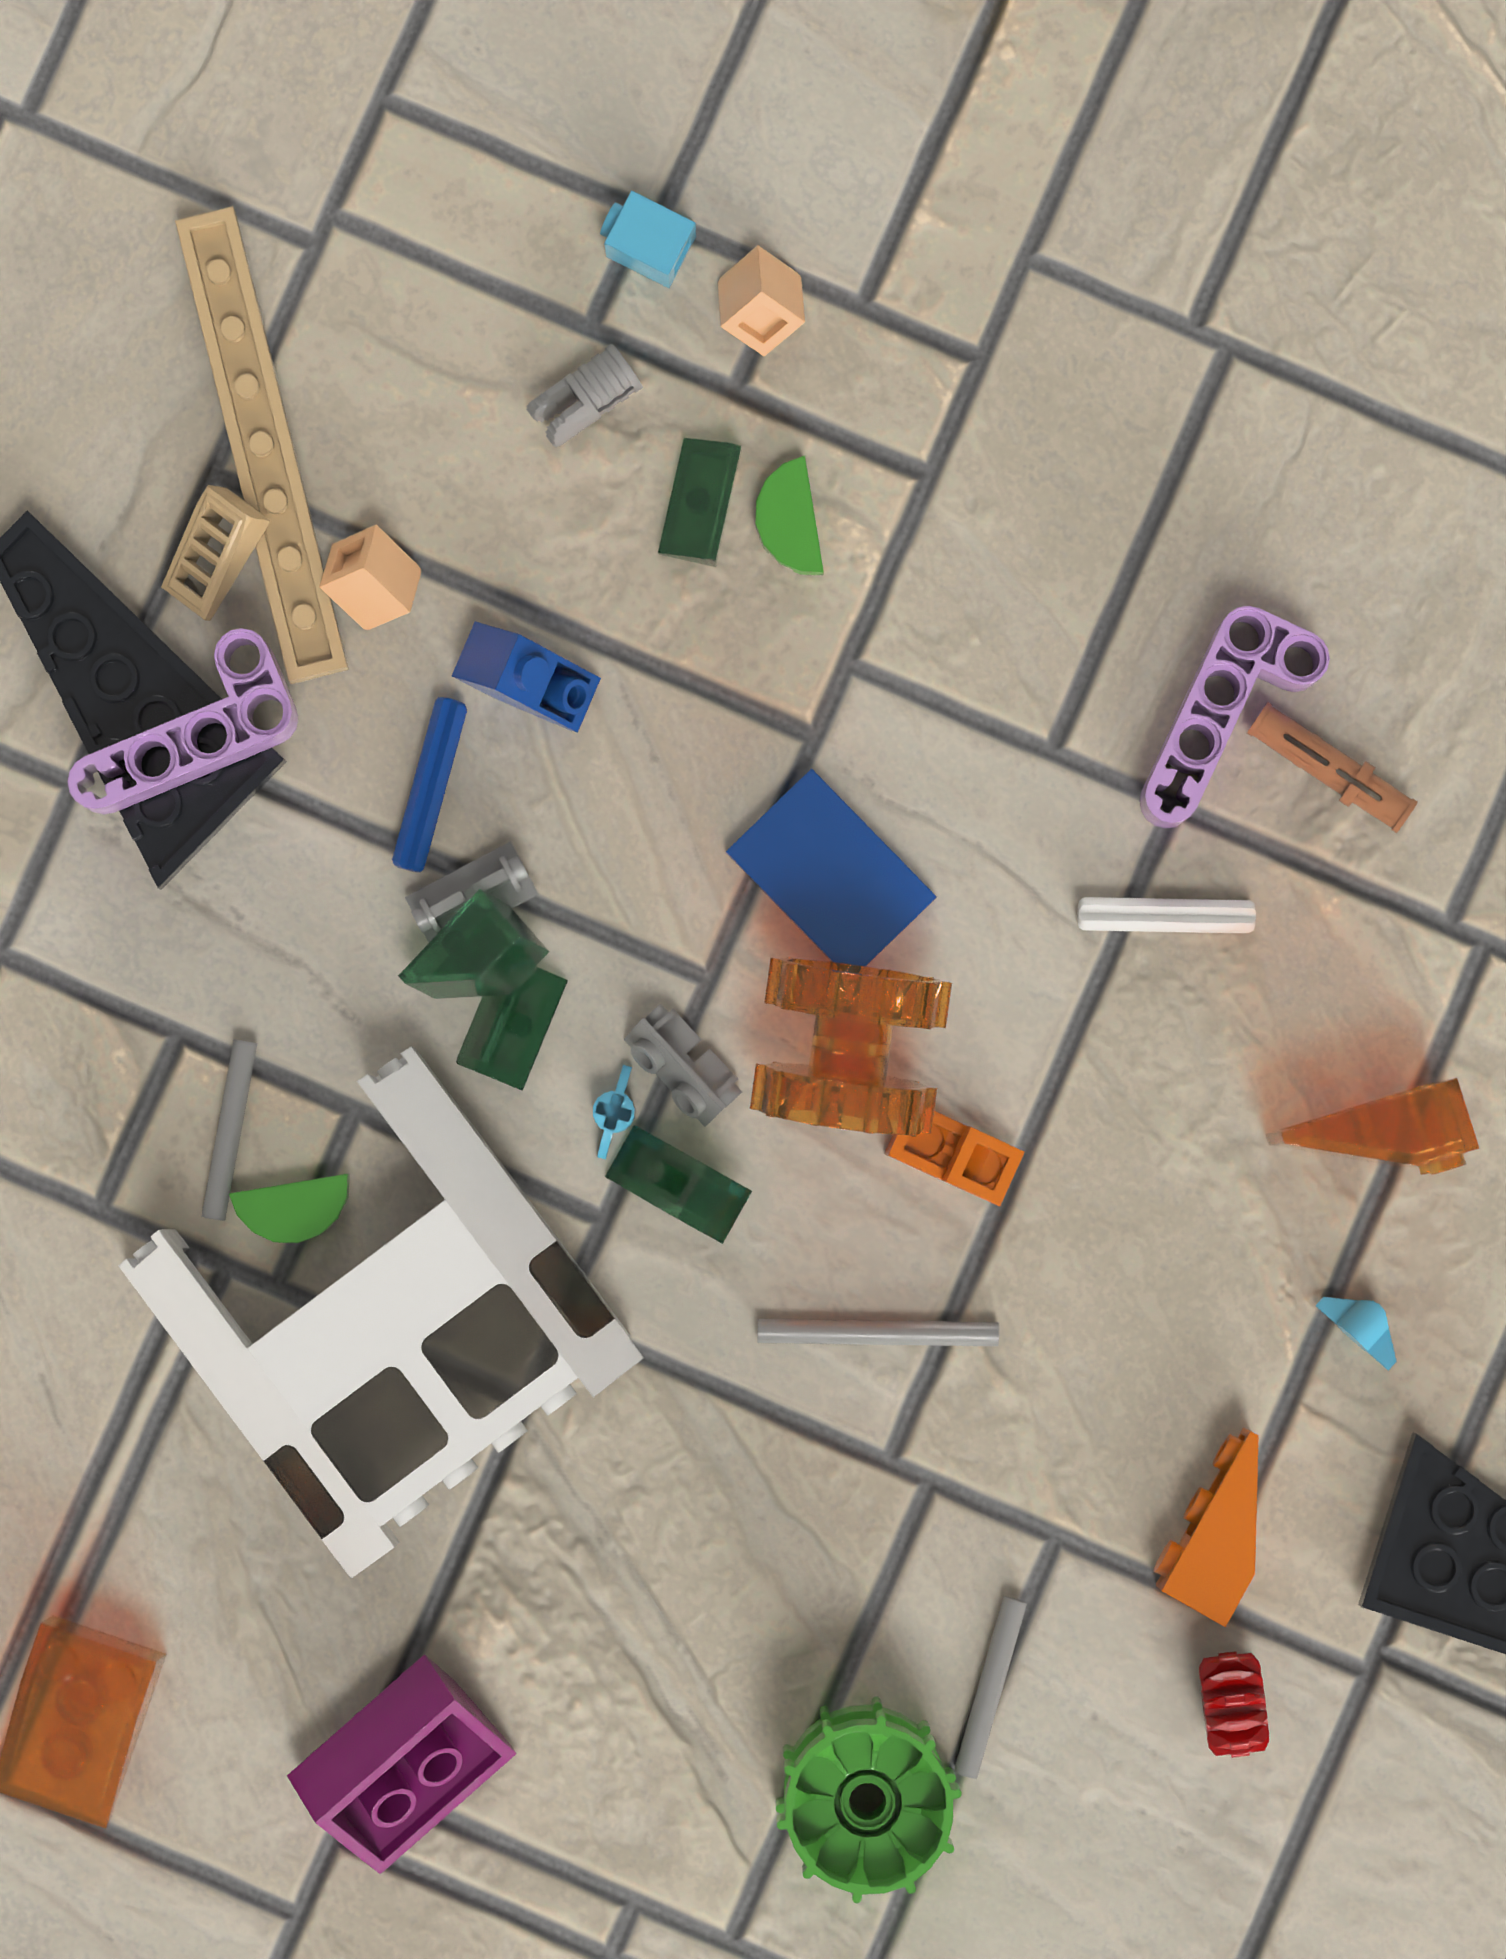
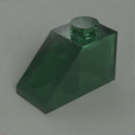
(477, 953)
(678, 1184)

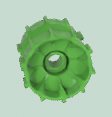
(874, 1848)

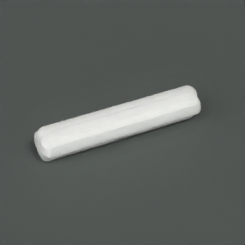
(1166, 915)

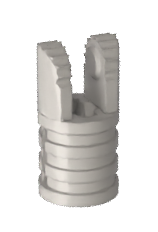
(596, 388)

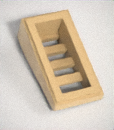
(238, 545)

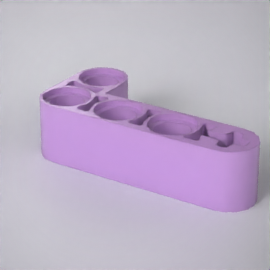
(1218, 721)
(181, 734)

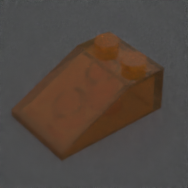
(1407, 1129)
(77, 1719)

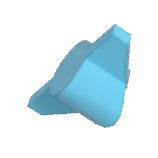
(614, 1112)
(1364, 1324)

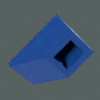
(526, 676)

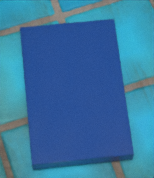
(830, 873)

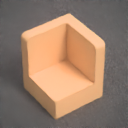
(761, 301)
(370, 578)

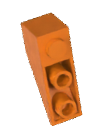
(1219, 1546)

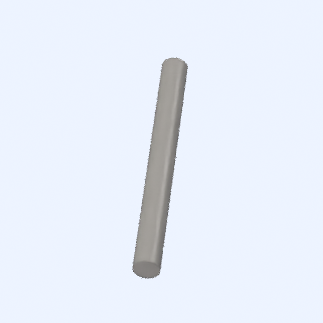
(878, 1332)

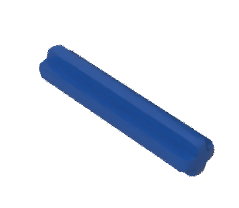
(429, 784)

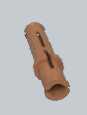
(1391, 808)

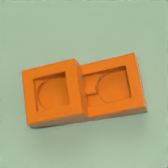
(960, 1157)

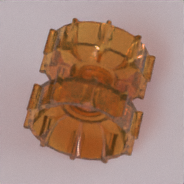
(850, 1047)

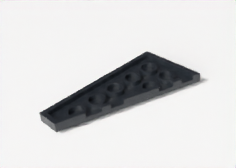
(121, 683)
(1442, 1552)

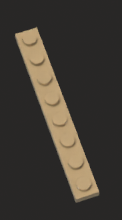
(261, 443)

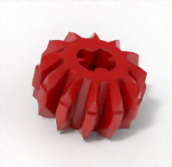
(1234, 1704)

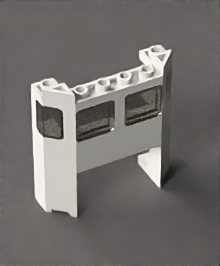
(410, 1351)

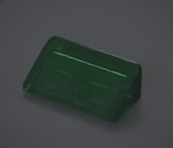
(700, 501)
(511, 1029)

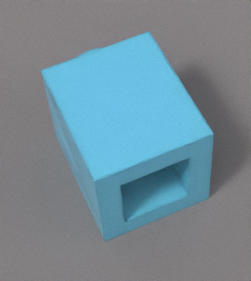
(648, 238)

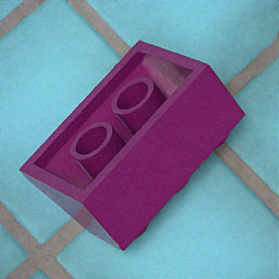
(400, 1765)

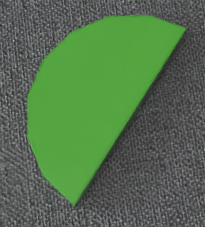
(788, 519)
(294, 1209)

